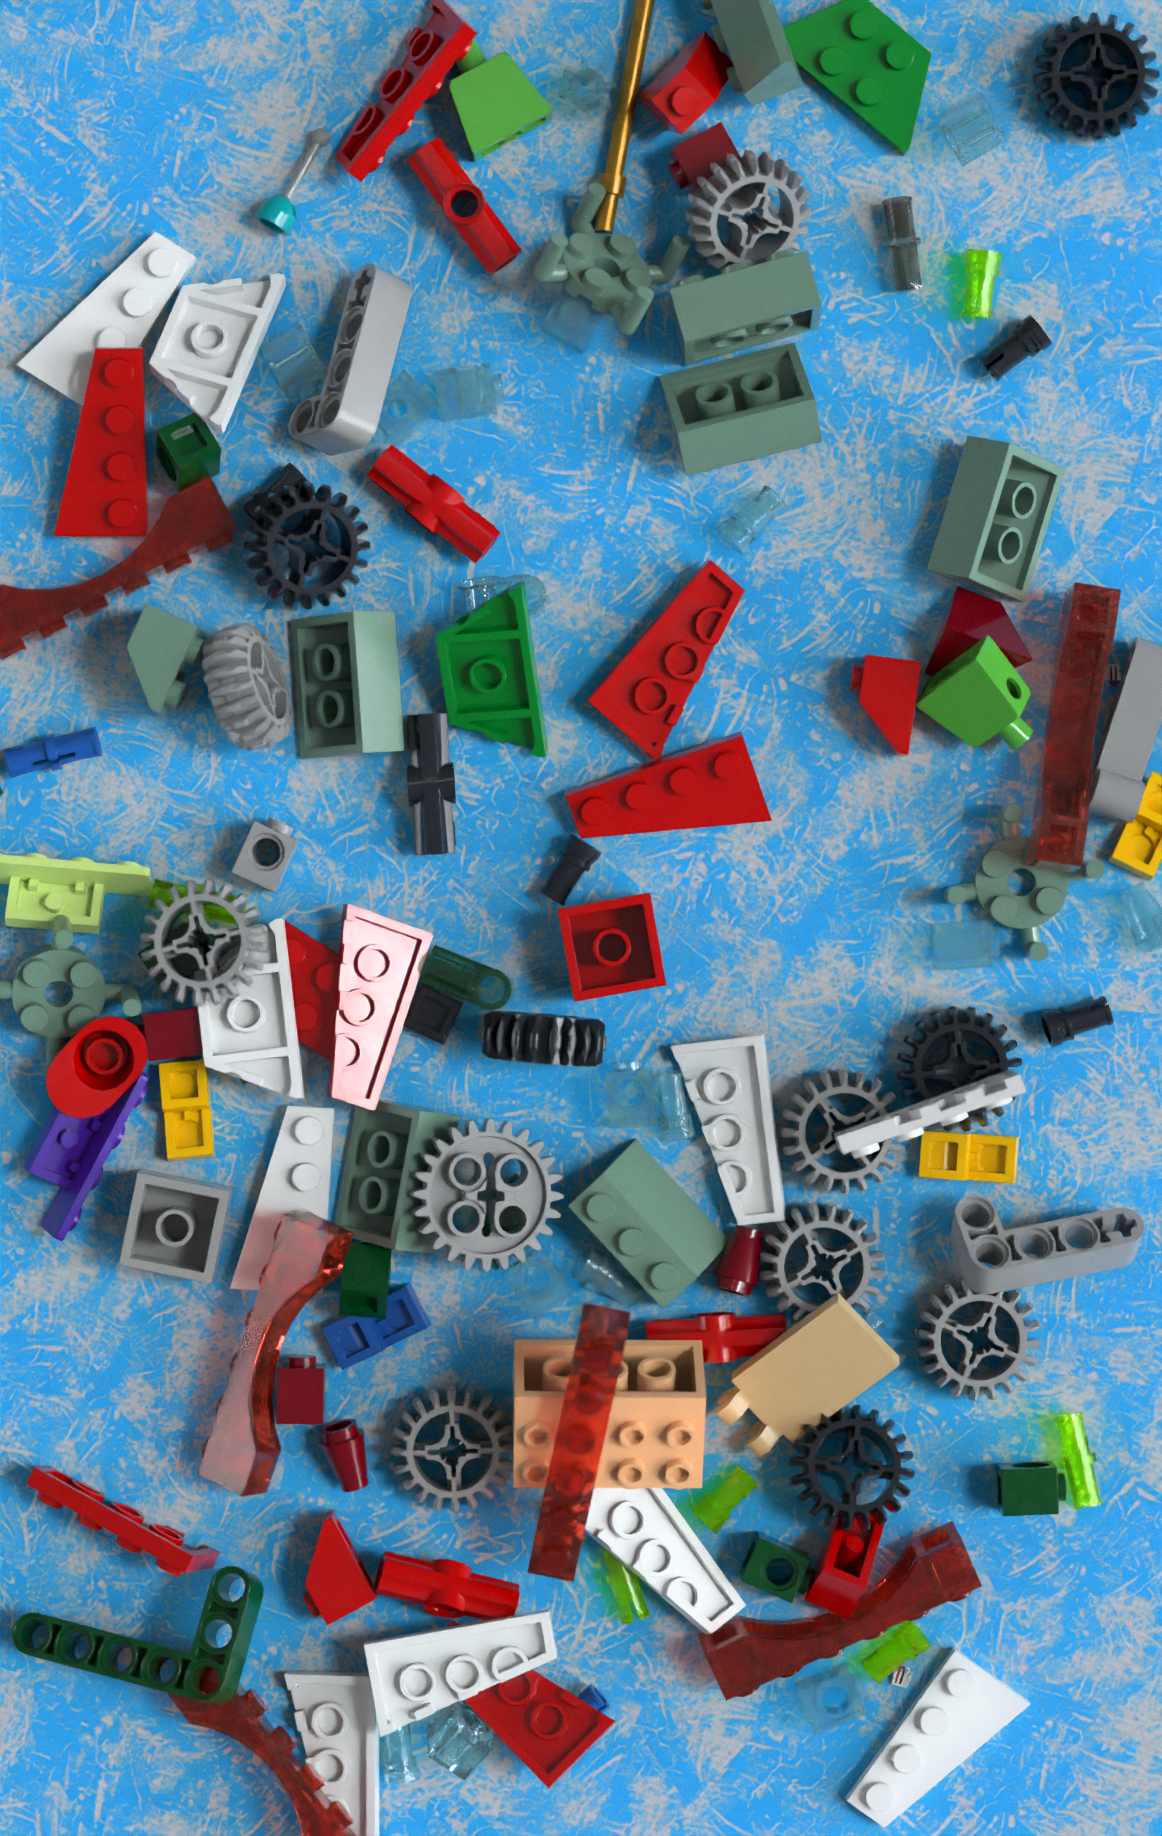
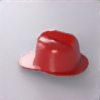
(96, 1067)

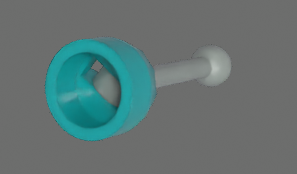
(278, 211)

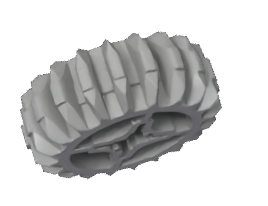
(755, 178)
(247, 687)
(181, 947)
(809, 1156)
(841, 1255)
(969, 1359)
(432, 1448)

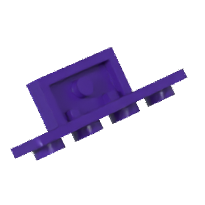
(73, 1155)

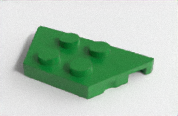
(864, 65)
(493, 672)

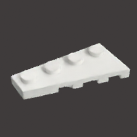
(113, 315)
(736, 1112)
(294, 1183)
(664, 1552)
(446, 1665)
(939, 1731)
(341, 1739)

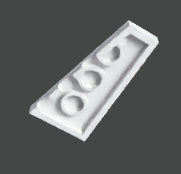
(944, 1108)

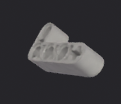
(359, 366)
(1128, 736)
(1106, 1241)

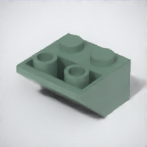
(162, 654)

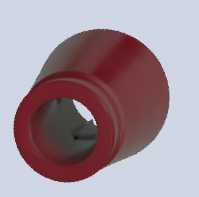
(740, 1262)
(345, 1451)

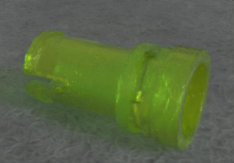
(982, 269)
(716, 1506)
(905, 1643)

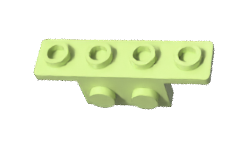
(73, 888)

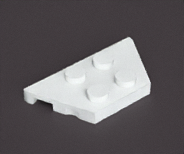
(214, 343)
(258, 1030)

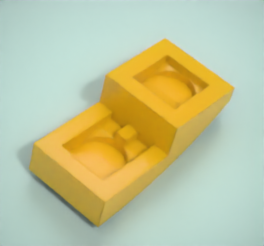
(1140, 842)
(187, 1110)
(968, 1156)

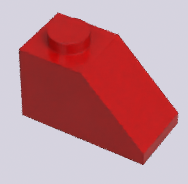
(688, 84)
(887, 697)
(844, 1567)
(337, 1575)

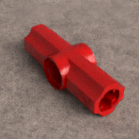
(448, 181)
(433, 504)
(722, 1333)
(445, 1587)

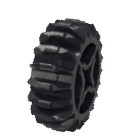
(1117, 74)
(313, 525)
(954, 1028)
(543, 1038)
(873, 1469)

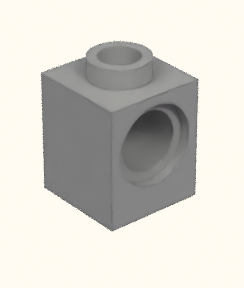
(247, 864)

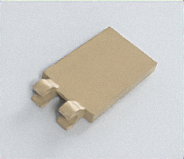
(806, 1373)

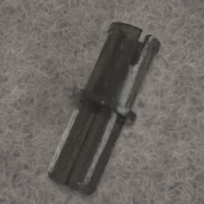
(902, 243)

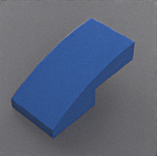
(363, 1337)

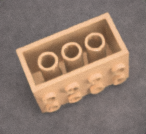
(653, 1420)

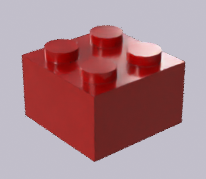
(612, 947)

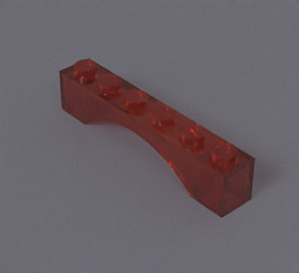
(187, 524)
(1075, 696)
(244, 1435)
(579, 1441)
(756, 1651)
(245, 1721)

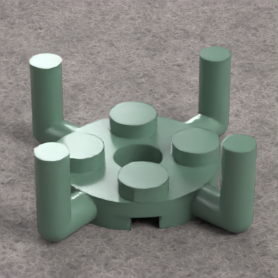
(606, 266)
(997, 899)
(69, 964)

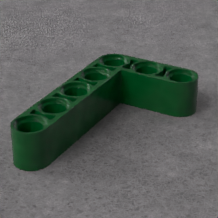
(149, 1657)

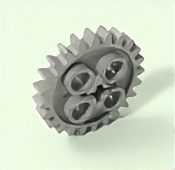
(529, 1194)

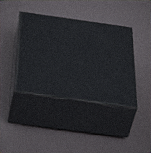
(433, 1013)

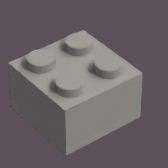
(176, 1226)

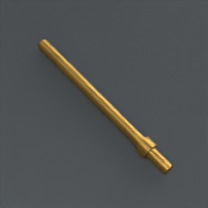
(613, 177)

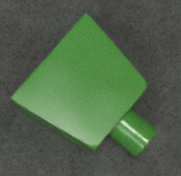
(494, 102)
(979, 697)

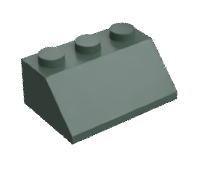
(757, 48)
(745, 306)
(741, 409)
(996, 518)
(347, 684)
(379, 1172)
(648, 1223)

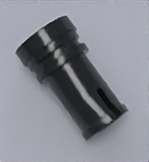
(1025, 341)
(289, 475)
(575, 860)
(1065, 1023)

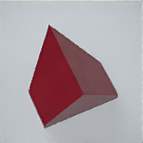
(969, 621)

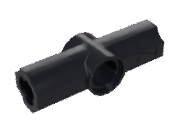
(431, 784)

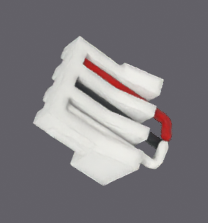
(1112, 674)
(901, 1677)

